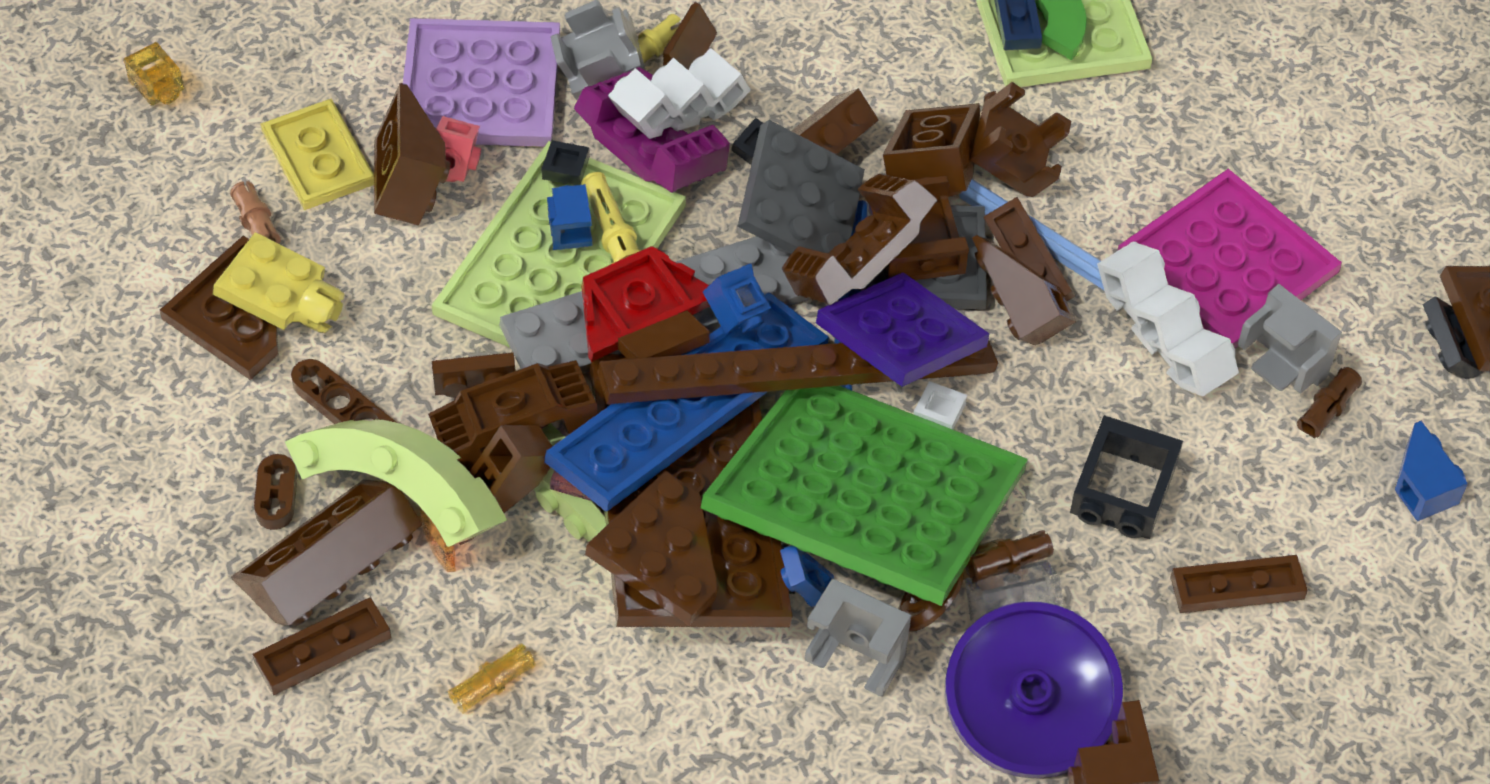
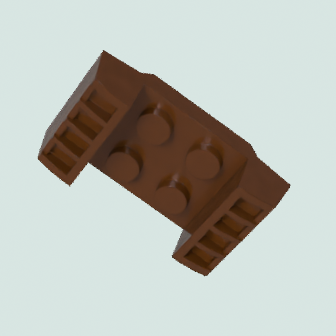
(877, 241)
(522, 397)

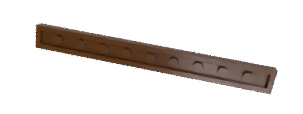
(756, 372)

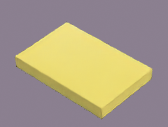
(318, 154)

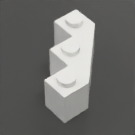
(679, 95)
(1167, 319)

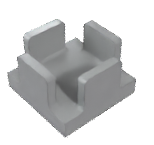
(597, 47)
(1297, 340)

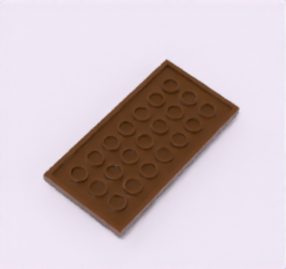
(743, 560)

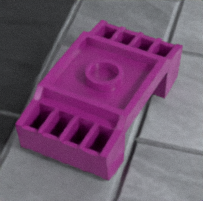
(669, 159)

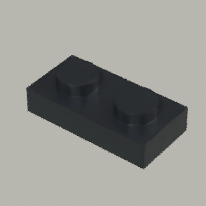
(1445, 328)

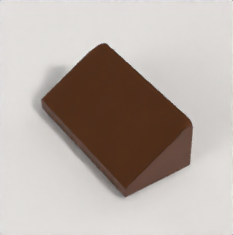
(691, 37)

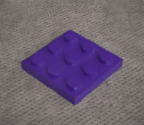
(902, 329)

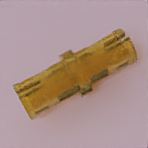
(491, 678)

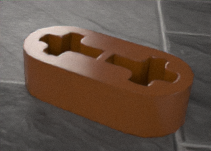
(284, 491)

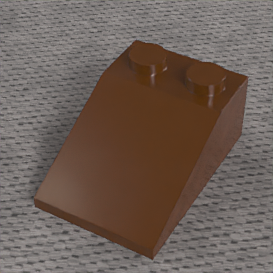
(935, 145)
(407, 160)

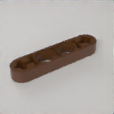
(333, 385)

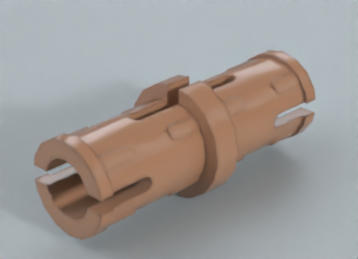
(254, 213)

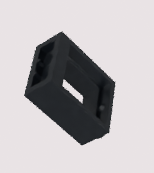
(1134, 445)

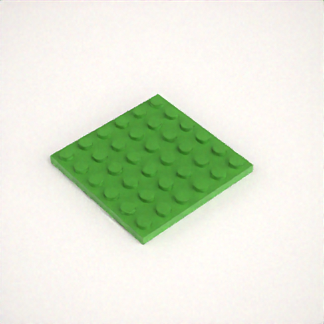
(867, 488)

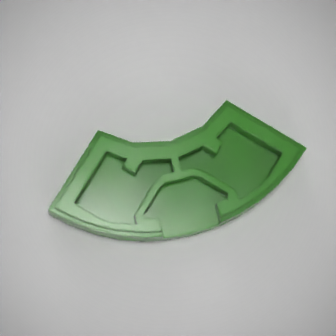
(1064, 25)

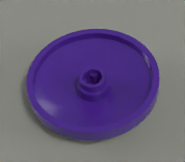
(1032, 688)

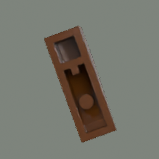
(513, 463)

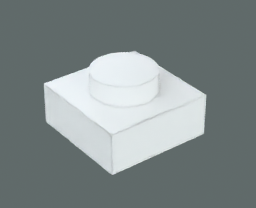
(941, 405)

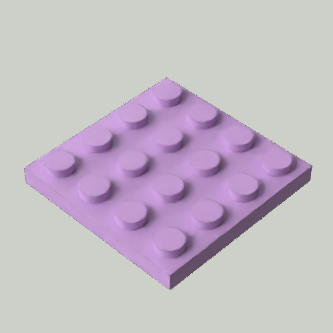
(486, 76)

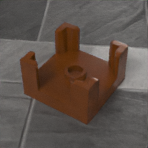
(1015, 146)

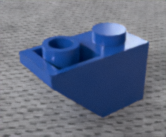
(1427, 476)

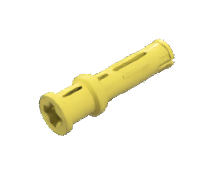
(599, 192)

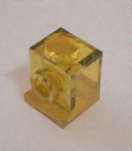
(158, 82)

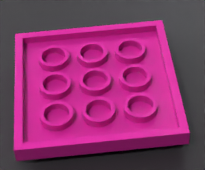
(1233, 251)

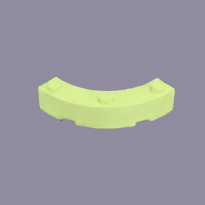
(411, 462)

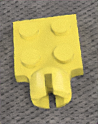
(279, 286)

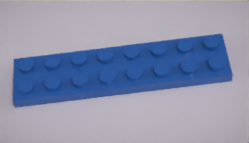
(640, 439)

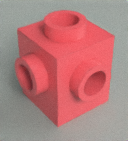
(459, 147)

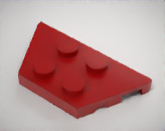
(636, 295)

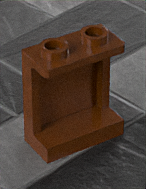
(937, 247)

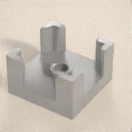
(862, 625)

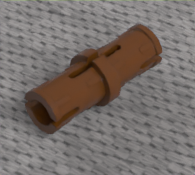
(1329, 402)
(1009, 555)

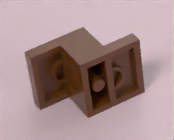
(1122, 760)

